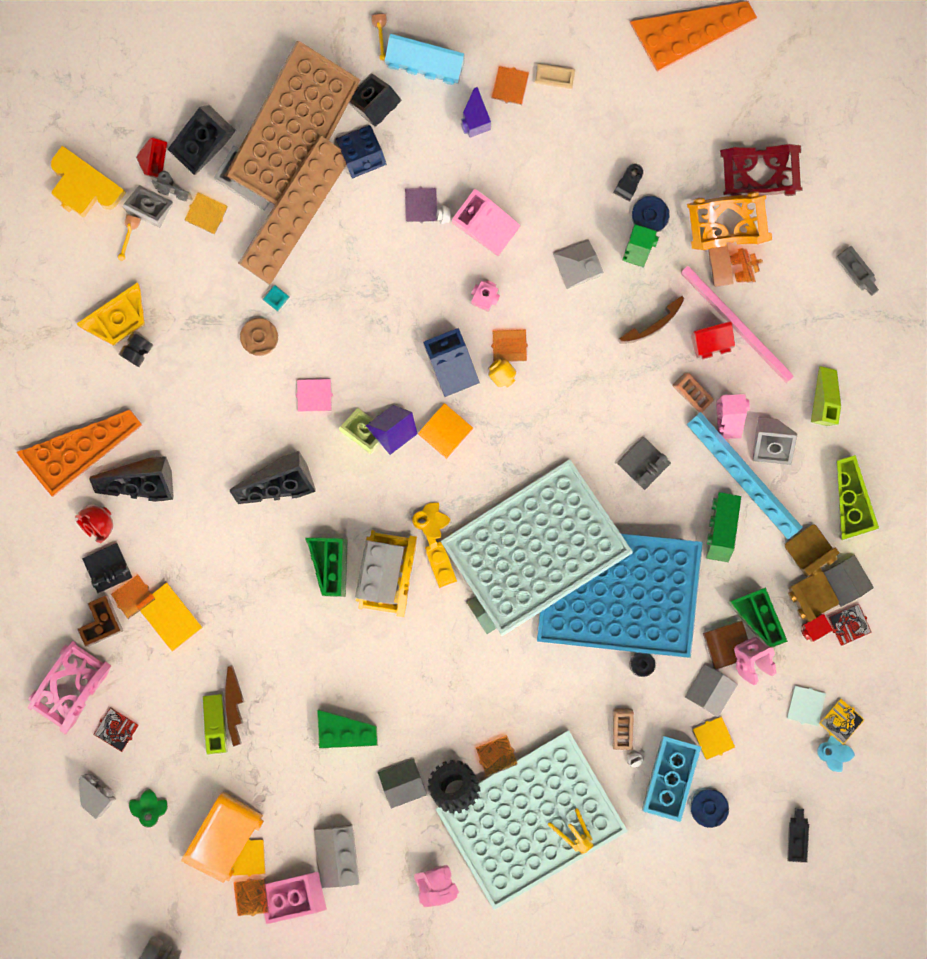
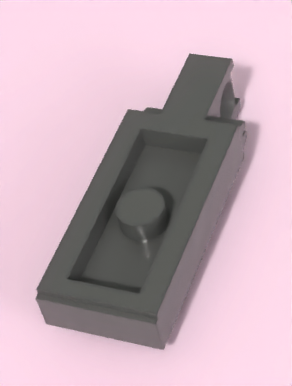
(857, 270)

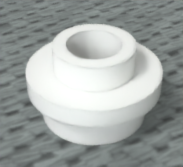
(443, 214)

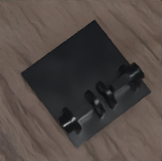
(107, 568)

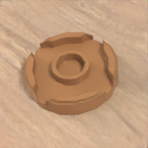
(259, 337)

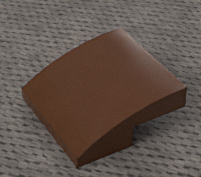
(722, 643)

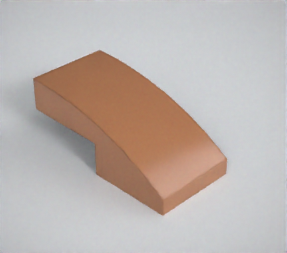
(721, 266)

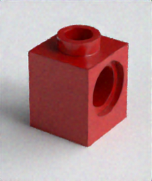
(816, 628)

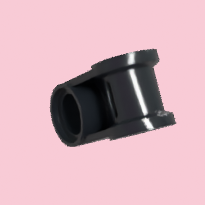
(628, 184)

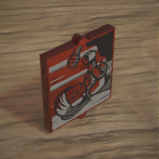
(849, 624)
(116, 729)

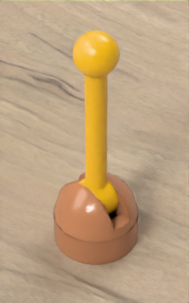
(379, 22)
(131, 223)

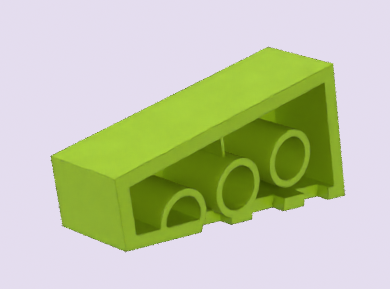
(854, 502)

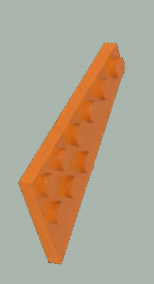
(71, 454)

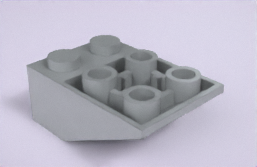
(233, 186)

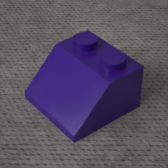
(475, 115)

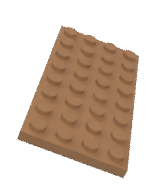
(300, 107)

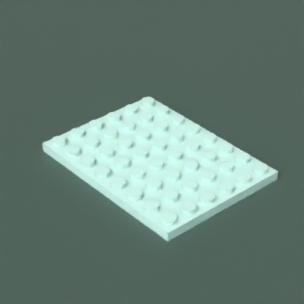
(536, 547)
(508, 830)

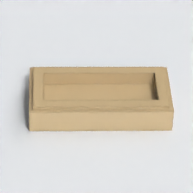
(555, 76)

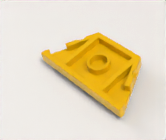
(117, 317)

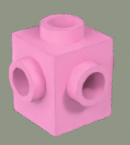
(485, 302)

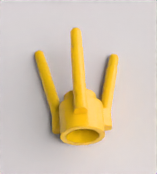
(582, 842)

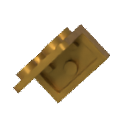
(811, 551)
(813, 596)

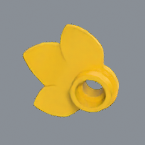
(433, 520)

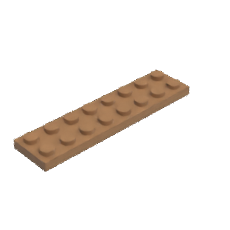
(294, 210)

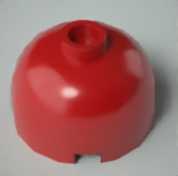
(95, 521)

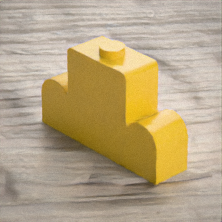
(82, 184)

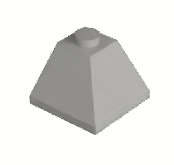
(578, 264)
(774, 442)

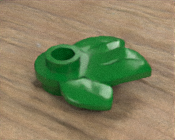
(148, 805)

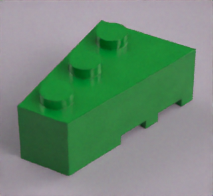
(640, 245)
(723, 527)
(330, 564)
(760, 616)
(342, 732)

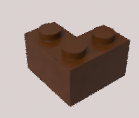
(105, 623)

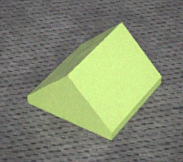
(356, 430)

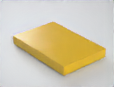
(170, 617)

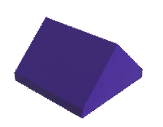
(393, 428)

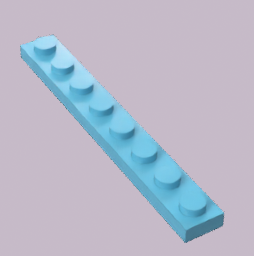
(744, 475)

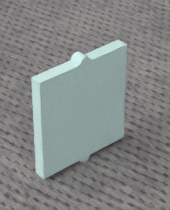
(806, 706)

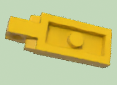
(440, 563)

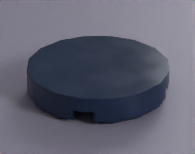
(651, 213)
(709, 808)

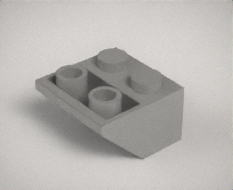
(93, 796)

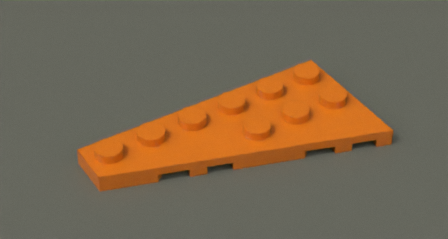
(681, 34)

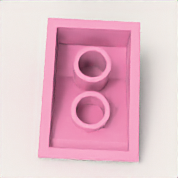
(294, 898)

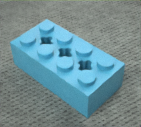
(682, 772)

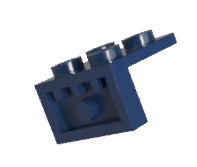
(361, 151)

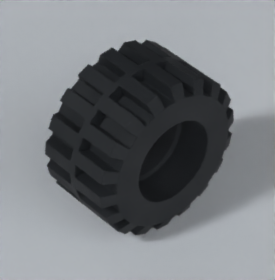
(444, 776)

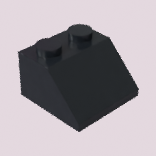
(374, 99)

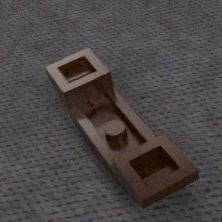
(633, 335)

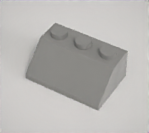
(379, 572)
(337, 857)

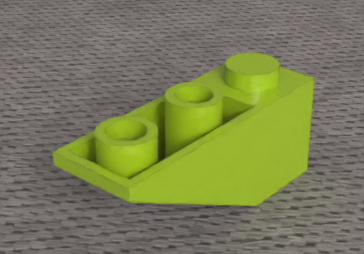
(827, 398)
(214, 724)

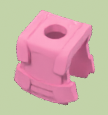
(762, 657)
(436, 886)

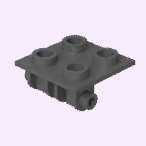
(165, 186)
(644, 463)

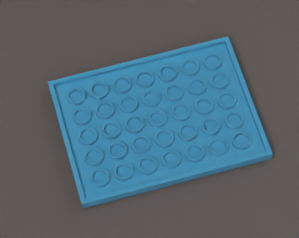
(634, 605)

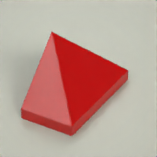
(152, 157)

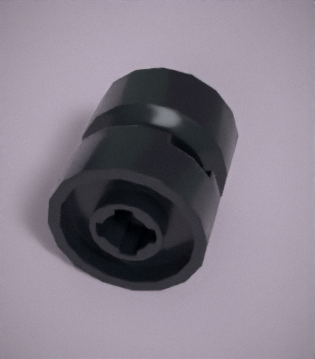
(135, 349)
(642, 664)

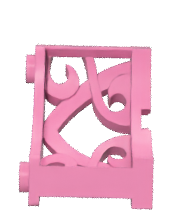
(94, 679)

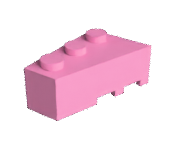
(732, 415)

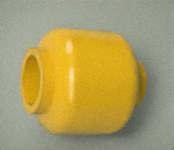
(502, 373)

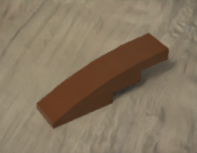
(233, 697)

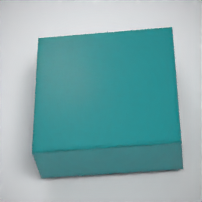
(276, 298)

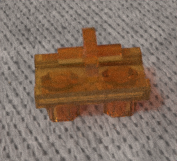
(747, 274)

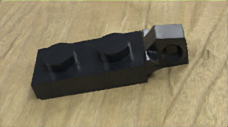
(798, 837)

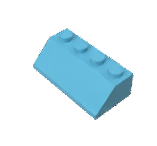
(424, 59)

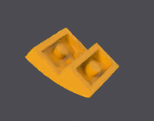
(445, 430)

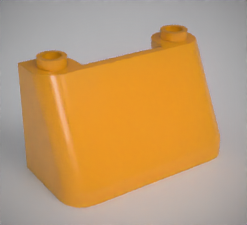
(222, 837)

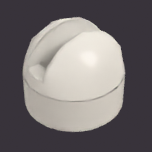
(633, 755)

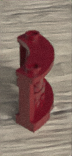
(779, 152)

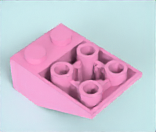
(485, 222)

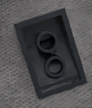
(201, 139)

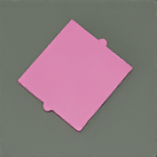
(314, 395)

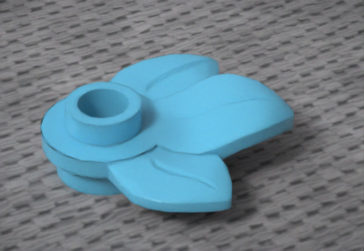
(838, 754)

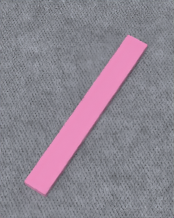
(737, 324)

